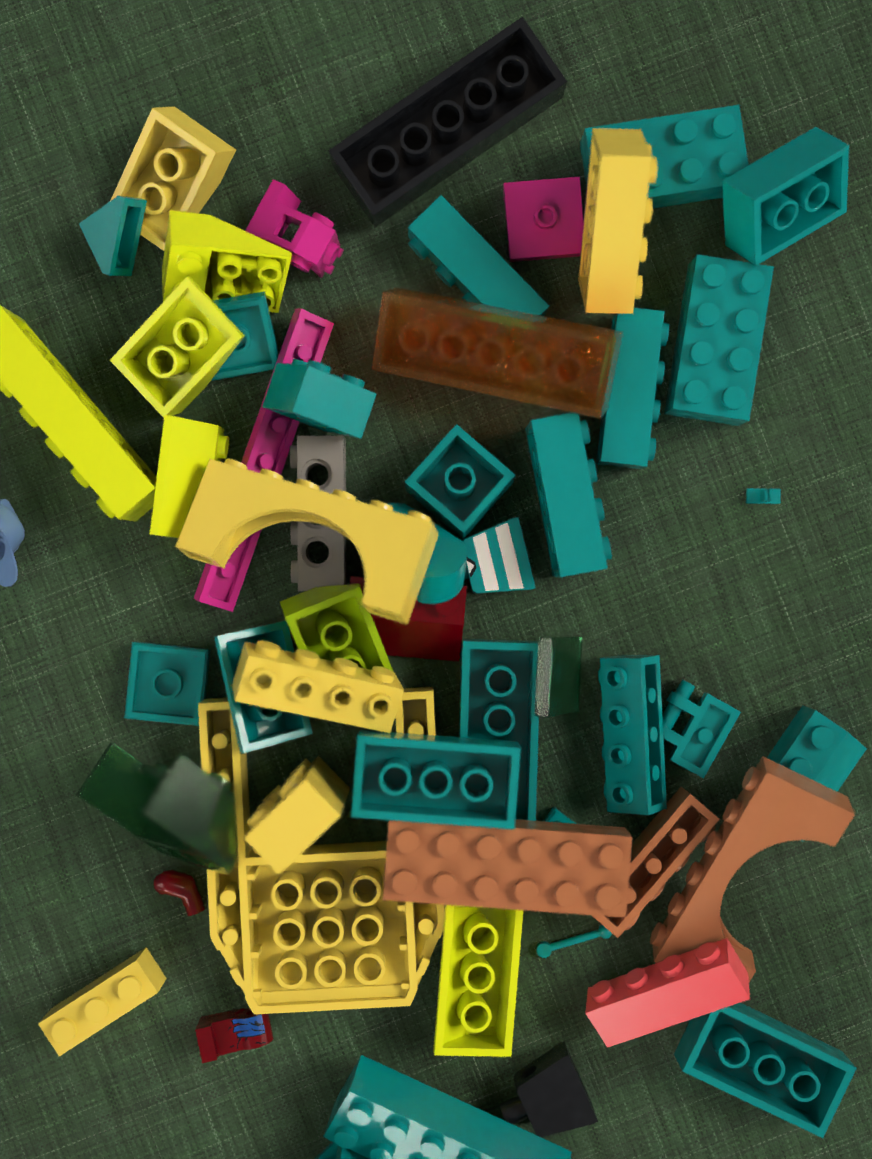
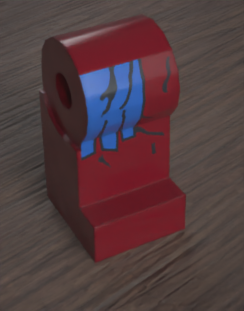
(232, 1032)

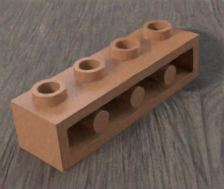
(660, 852)

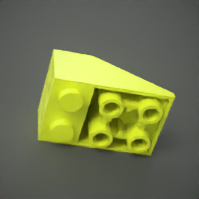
(222, 259)

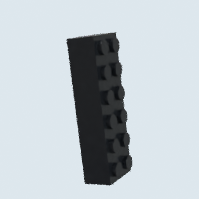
(448, 122)

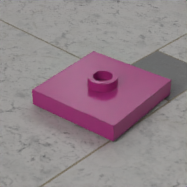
(543, 218)

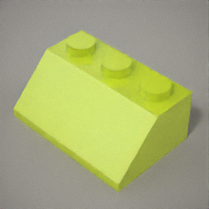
(182, 463)

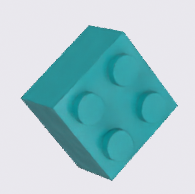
(320, 398)
(459, 481)

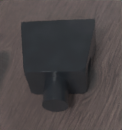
(550, 1095)

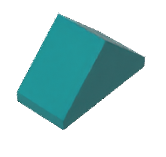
(115, 234)

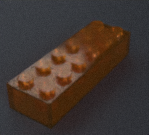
(496, 351)

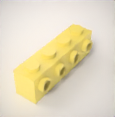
(317, 686)

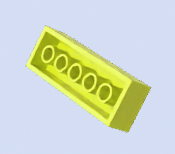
(72, 422)

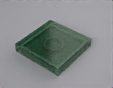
(558, 675)

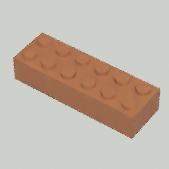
(518, 869)

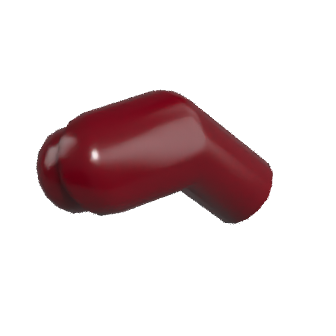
(181, 886)

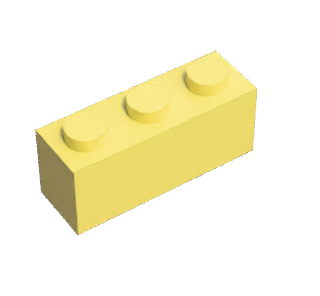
(102, 1001)

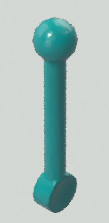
(544, 948)

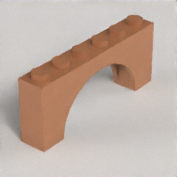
(770, 810)

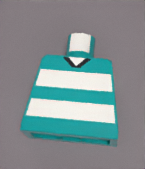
(498, 559)

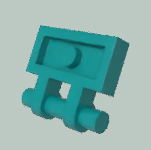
(704, 731)

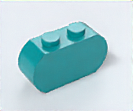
(446, 567)

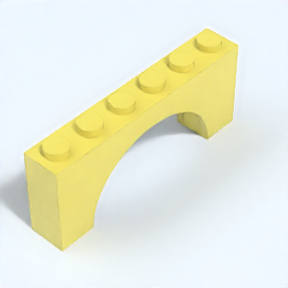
(240, 502)

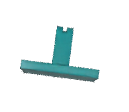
(763, 496)

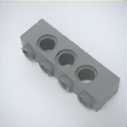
(308, 453)

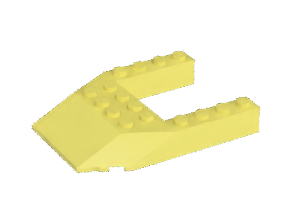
(321, 926)

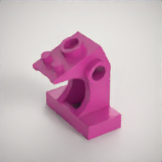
(314, 243)

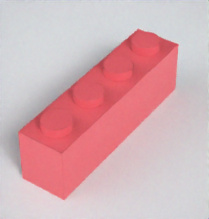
(667, 992)

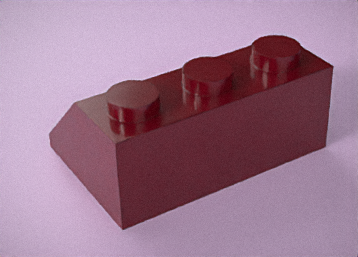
(432, 630)

